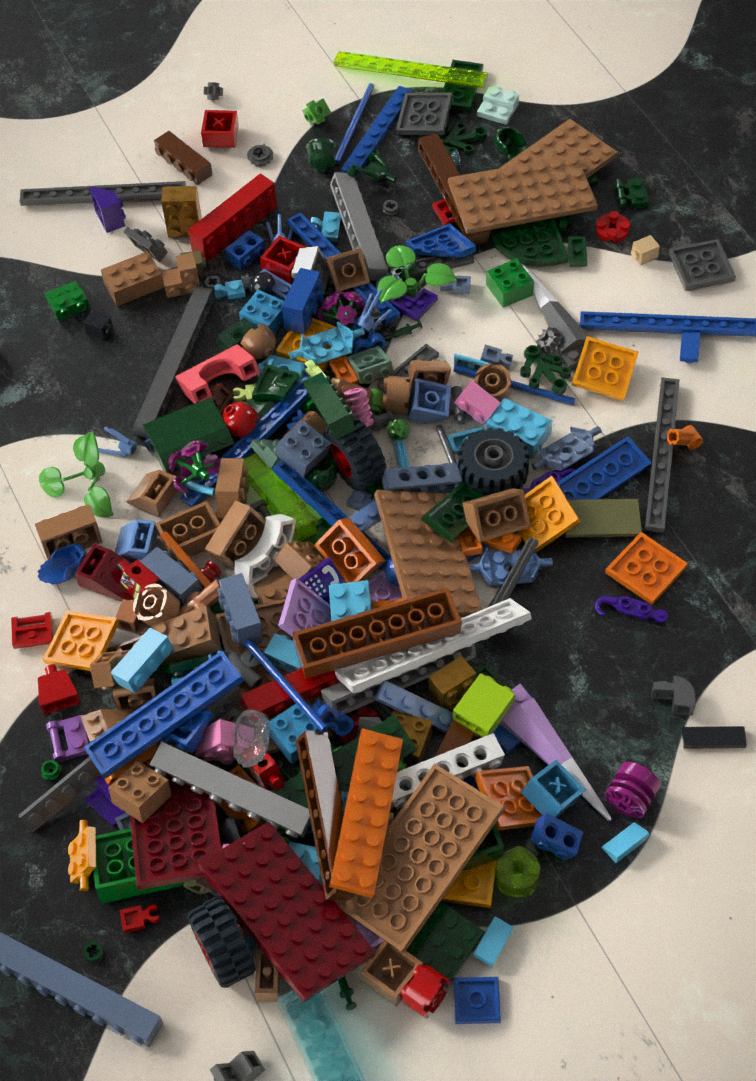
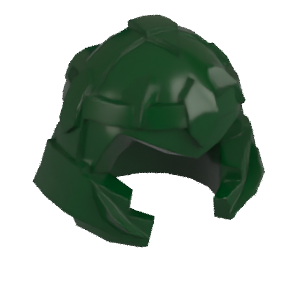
(320, 154)

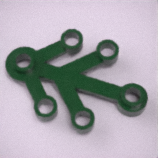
(454, 139)
(533, 354)

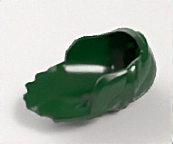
(509, 142)

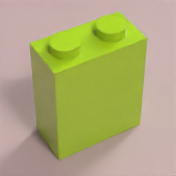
(484, 705)

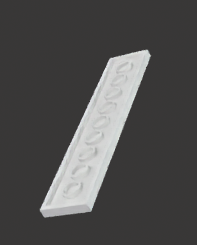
(473, 629)

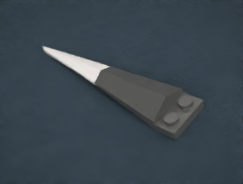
(556, 316)

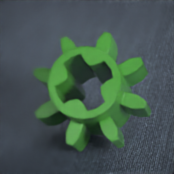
(398, 429)

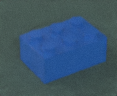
(302, 301)

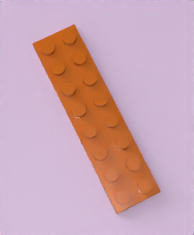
(366, 814)

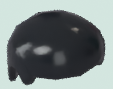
(263, 282)

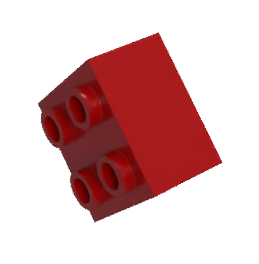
(219, 128)
(281, 258)

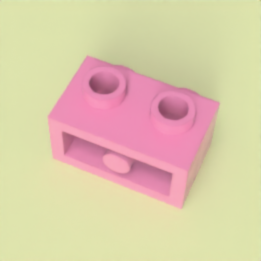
(477, 402)

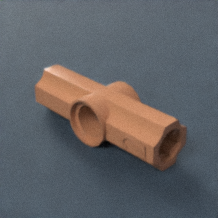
(206, 597)

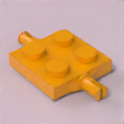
(82, 855)

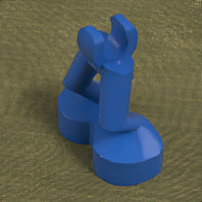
(373, 340)
(332, 718)

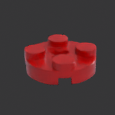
(609, 220)

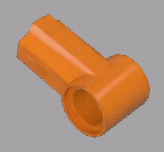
(685, 436)

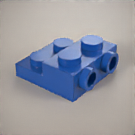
(189, 734)

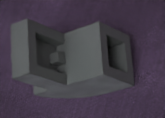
(678, 691)
(243, 1067)

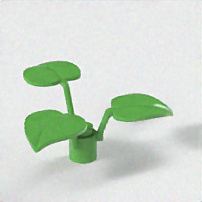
(400, 256)
(85, 450)

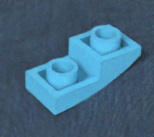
(493, 941)

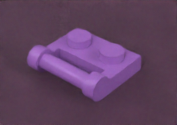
(75, 737)

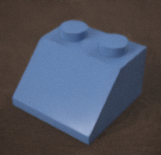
(428, 401)

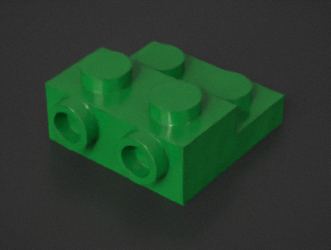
(67, 300)

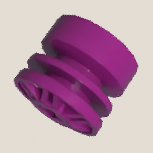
(632, 789)

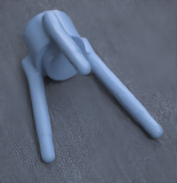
(279, 231)
(366, 321)
(125, 445)

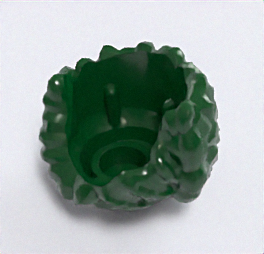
(323, 474)

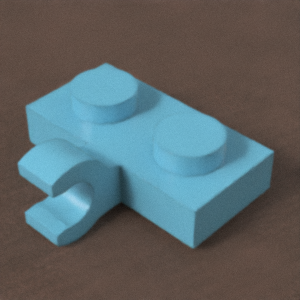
(329, 226)

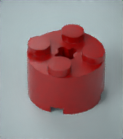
(425, 990)

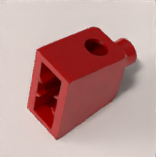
(56, 690)

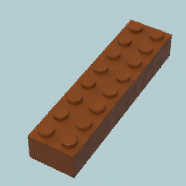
(376, 632)

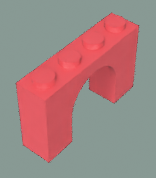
(233, 360)

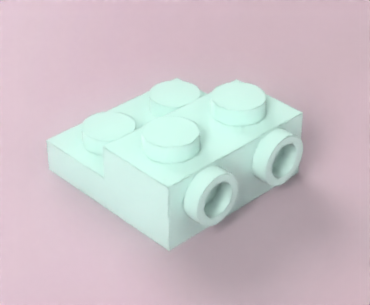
(498, 104)

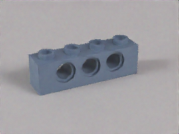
(427, 478)

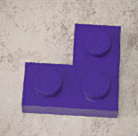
(415, 307)

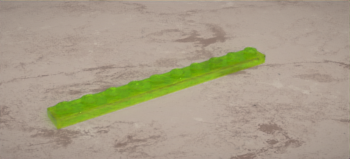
(411, 69)

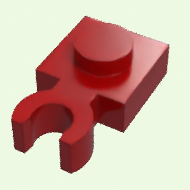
(135, 918)

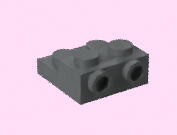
(145, 243)

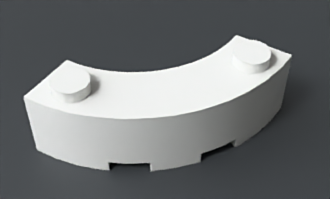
(261, 559)

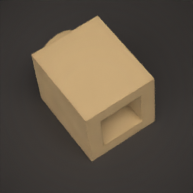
(645, 250)

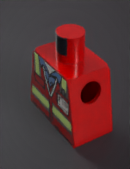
(136, 576)
(268, 776)

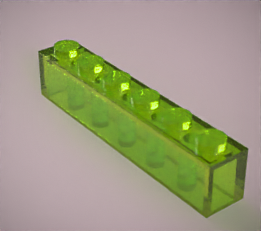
(279, 497)

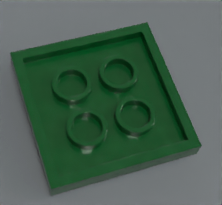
(445, 941)

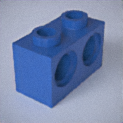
(245, 250)
(558, 833)

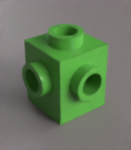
(316, 111)

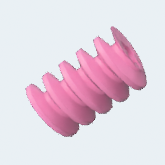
(359, 405)

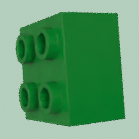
(509, 282)

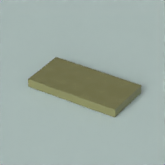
(606, 518)

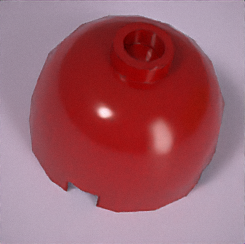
(239, 419)

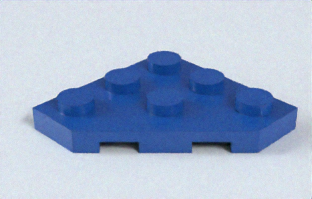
(442, 242)

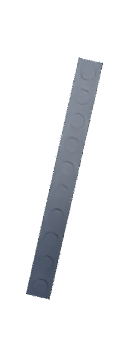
(78, 991)

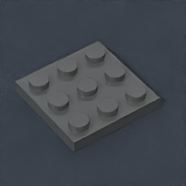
(424, 113)
(701, 265)

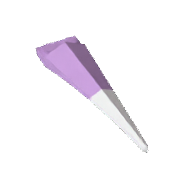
(533, 729)

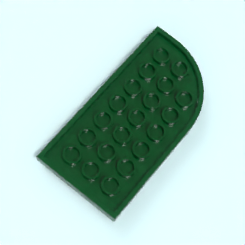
(531, 243)

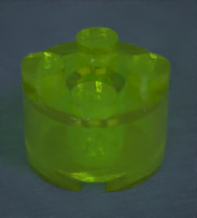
(518, 861)

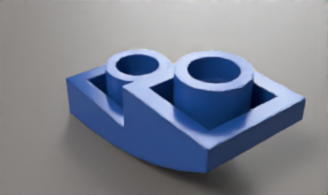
(690, 347)

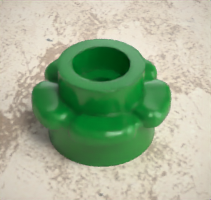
(50, 765)

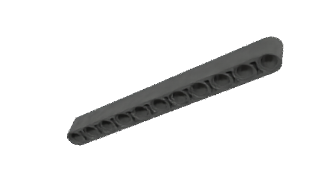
(175, 358)

